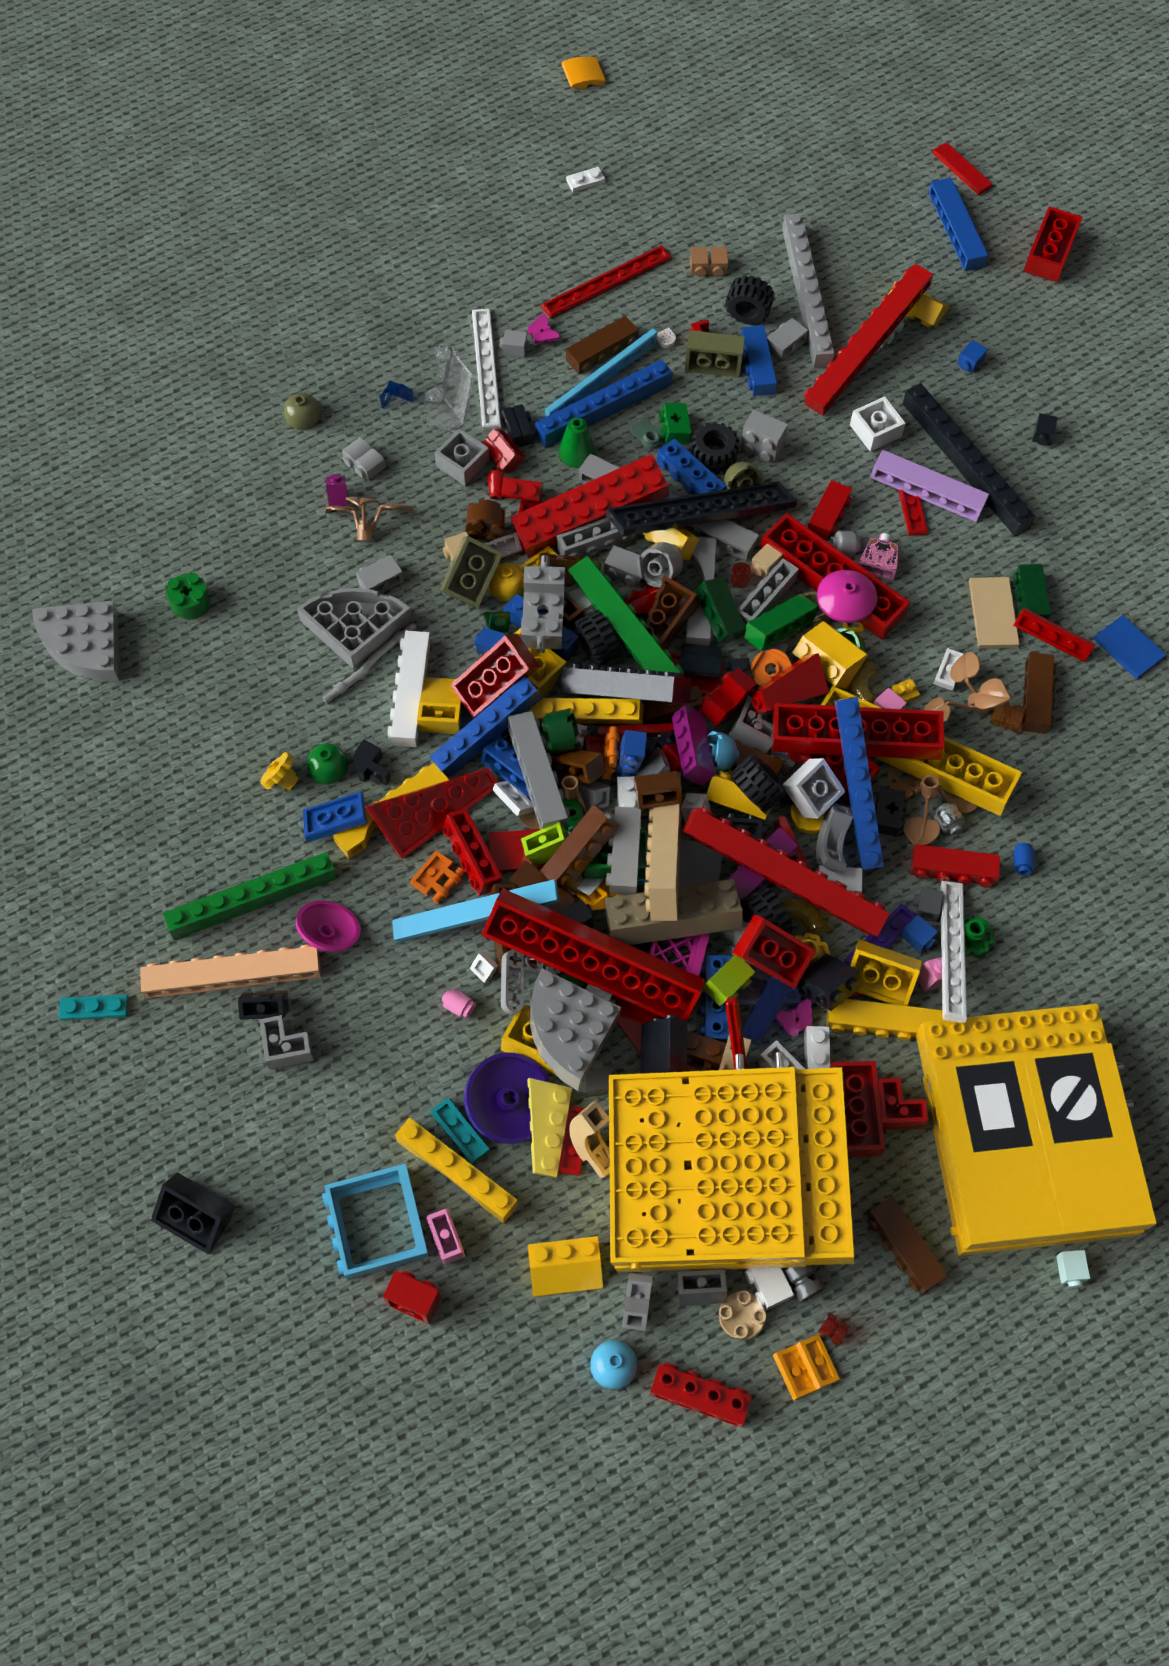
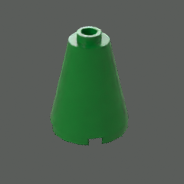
(576, 443)

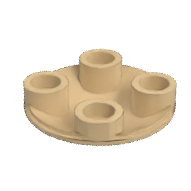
(742, 1315)

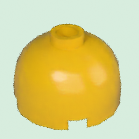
(507, 582)

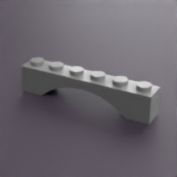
(703, 559)

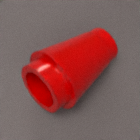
(495, 482)

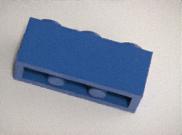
(630, 753)

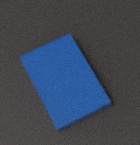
(1129, 647)
(334, 816)

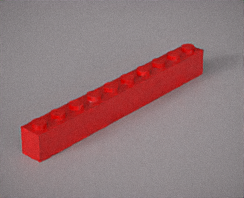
(868, 339)

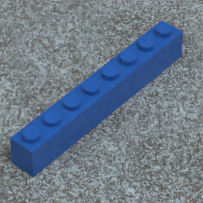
(605, 401)
(859, 783)

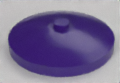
(499, 1097)

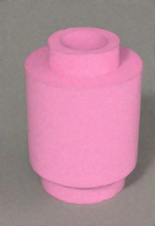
(458, 1003)

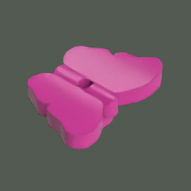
(541, 331)
(803, 1015)

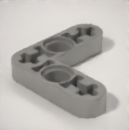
(517, 970)

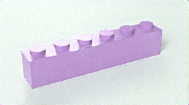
(929, 485)

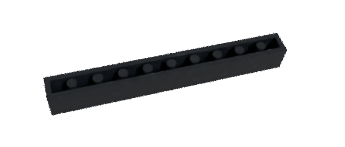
(968, 459)

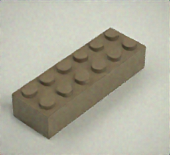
(701, 910)

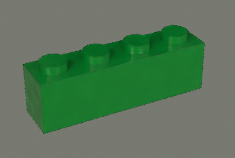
(780, 622)

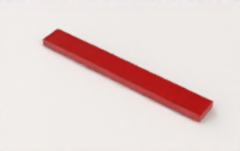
(606, 282)

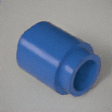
(1024, 859)

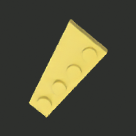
(549, 1115)

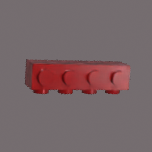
(472, 851)
(701, 1395)

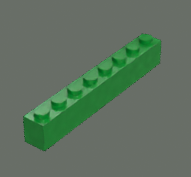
(622, 617)
(249, 896)

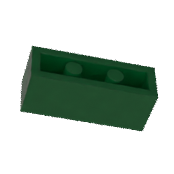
(1031, 589)
(720, 610)

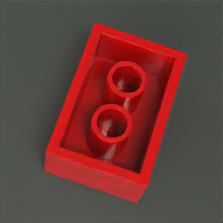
(774, 951)

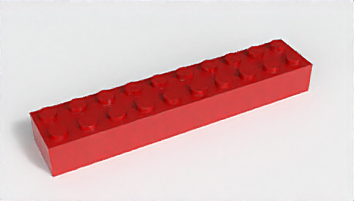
(784, 872)
(592, 956)

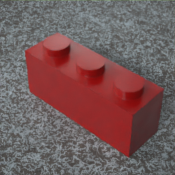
(830, 510)

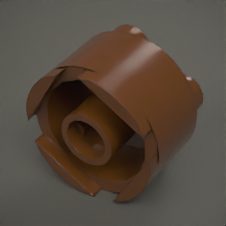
(485, 520)

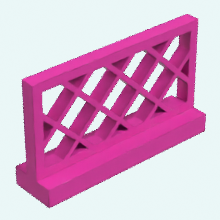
(696, 955)

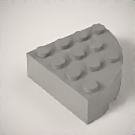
(354, 621)
(82, 638)
(569, 1026)

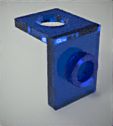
(397, 390)

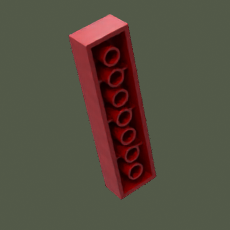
(588, 503)
(819, 558)
(885, 730)

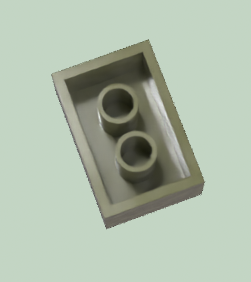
(714, 353)
(471, 572)

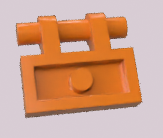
(610, 752)
(432, 872)

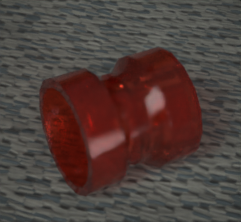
(740, 580)
(828, 1327)

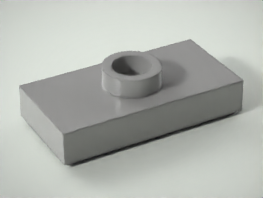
(507, 545)

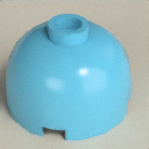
(723, 751)
(614, 1364)

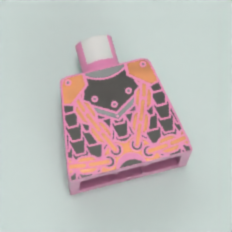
(880, 557)

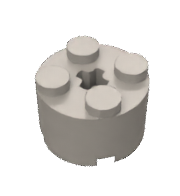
(659, 561)

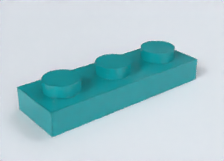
(93, 1007)
(459, 1131)

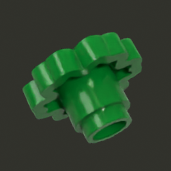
(977, 936)

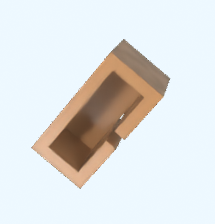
(704, 265)

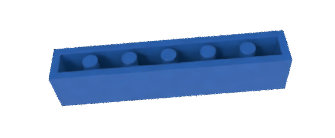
(958, 224)
(485, 727)

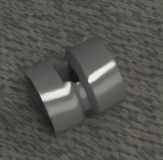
(804, 1281)

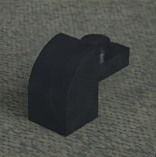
(366, 763)

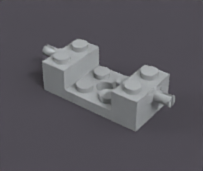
(543, 590)

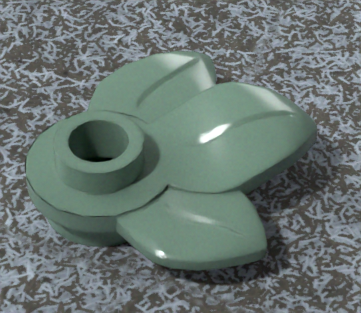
(647, 433)

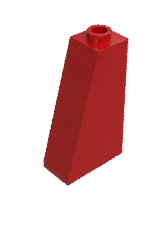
(796, 683)

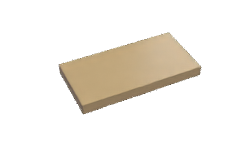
(993, 612)

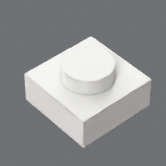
(484, 966)

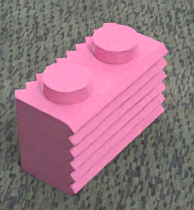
(445, 1236)

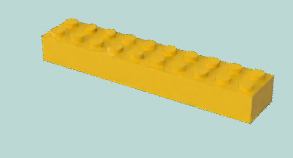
(959, 770)

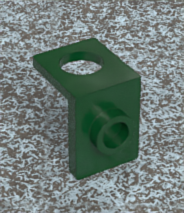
(497, 621)

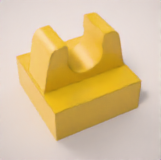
(906, 690)

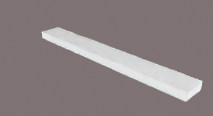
(486, 369)
(953, 953)

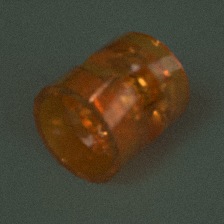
(1007, 715)

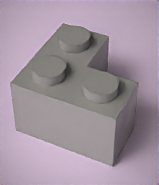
(751, 729)
(283, 1049)

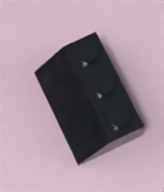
(192, 1212)

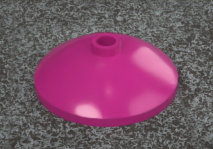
(846, 604)
(328, 926)

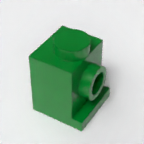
(574, 808)

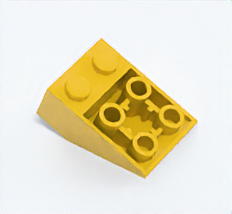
(439, 707)

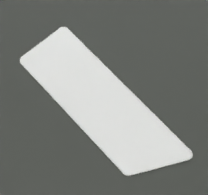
(589, 885)

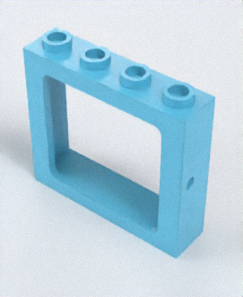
(364, 1183)

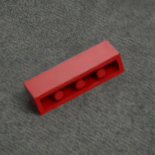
(955, 865)

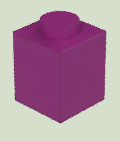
(336, 490)

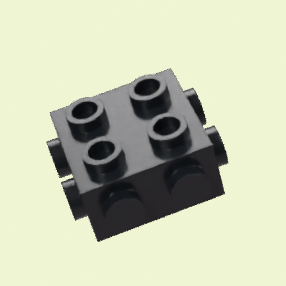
(829, 982)

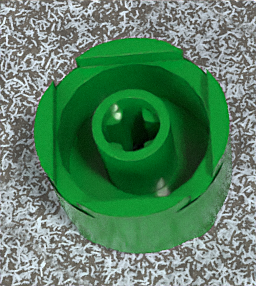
(188, 596)

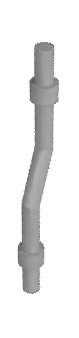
(341, 687)

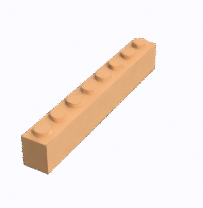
(230, 971)

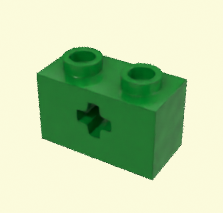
(675, 422)

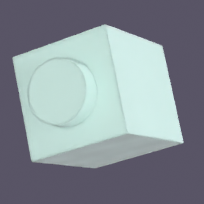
(1073, 1268)

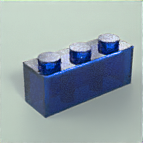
(764, 1010)

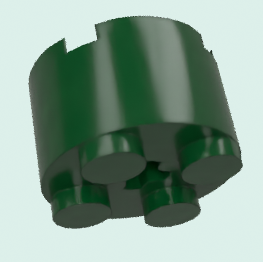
(562, 731)

